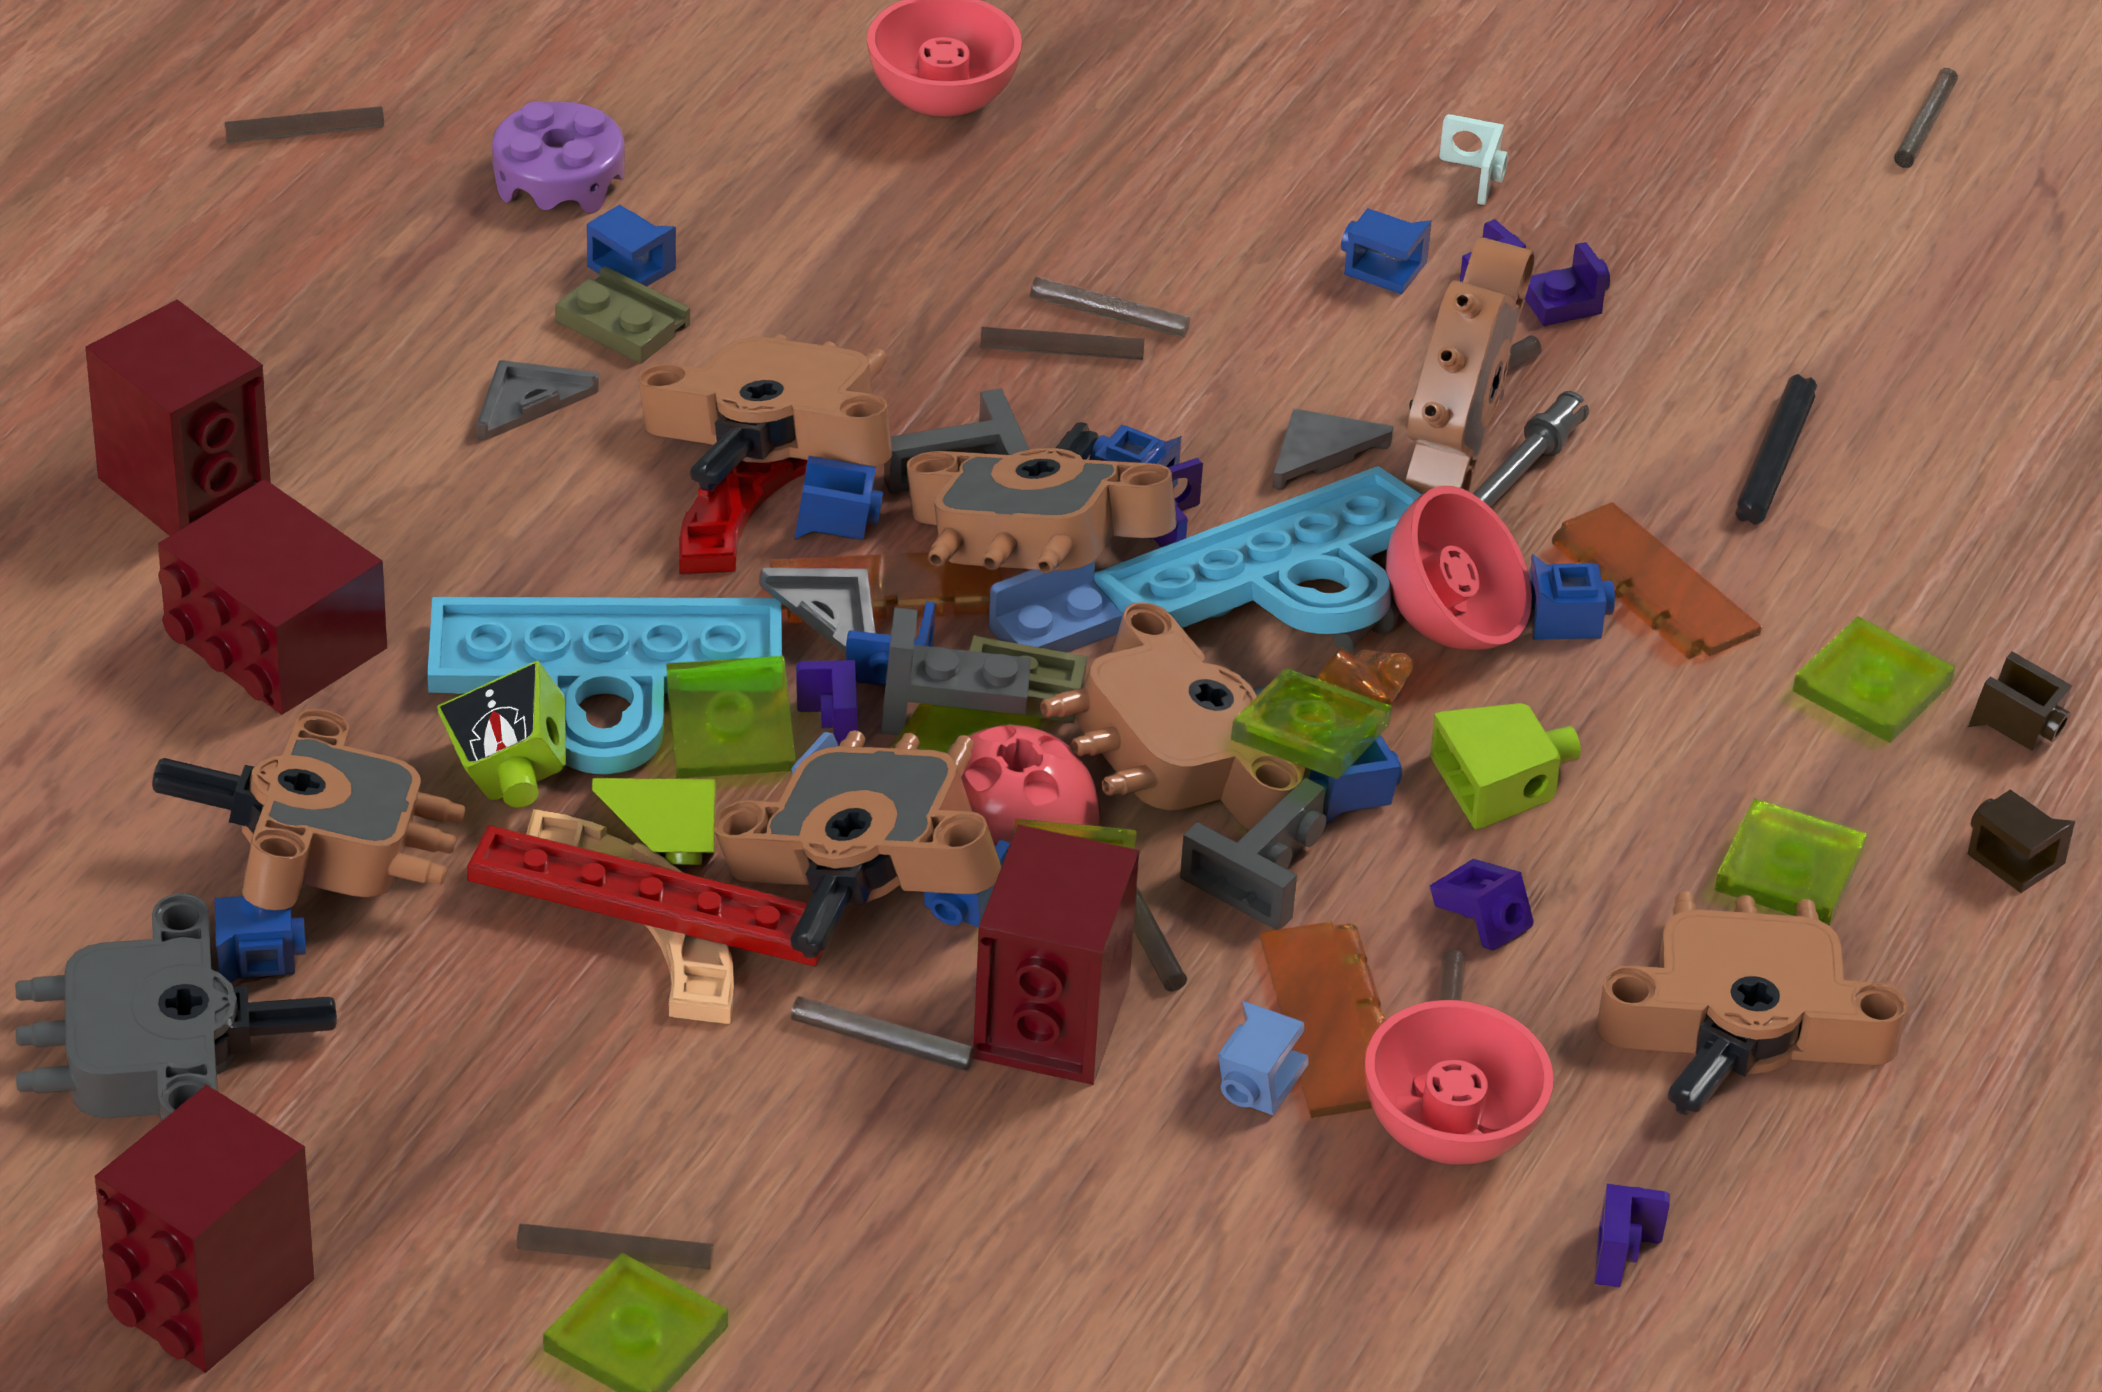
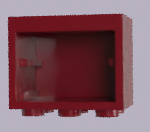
(176, 416)
(272, 596)
(1055, 954)
(205, 1228)

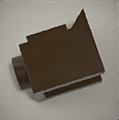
(2023, 703)
(2018, 840)

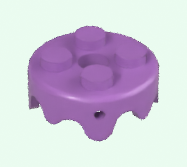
(578, 172)

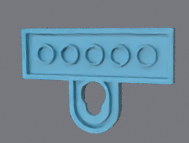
(1269, 552)
(593, 650)

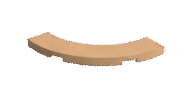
(697, 967)

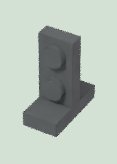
(993, 434)
(948, 677)
(1254, 870)

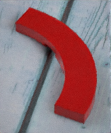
(719, 515)

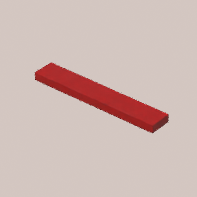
(638, 892)

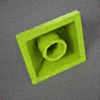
(665, 813)

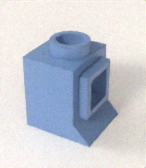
(1259, 1059)

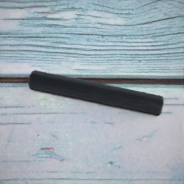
(1776, 449)

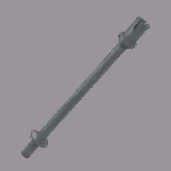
(1544, 435)

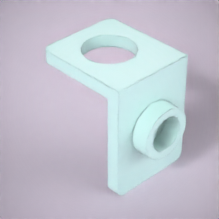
(1488, 157)

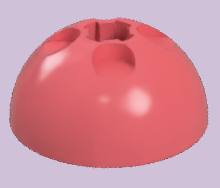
(944, 54)
(1458, 572)
(1028, 777)
(1457, 1080)

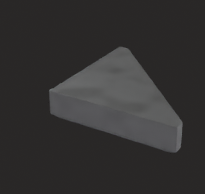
(528, 392)
(1325, 442)
(824, 598)

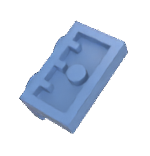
(1052, 609)

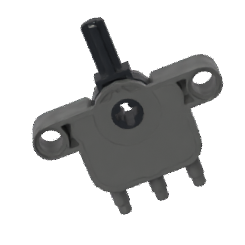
(152, 1018)

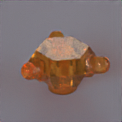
(1368, 673)

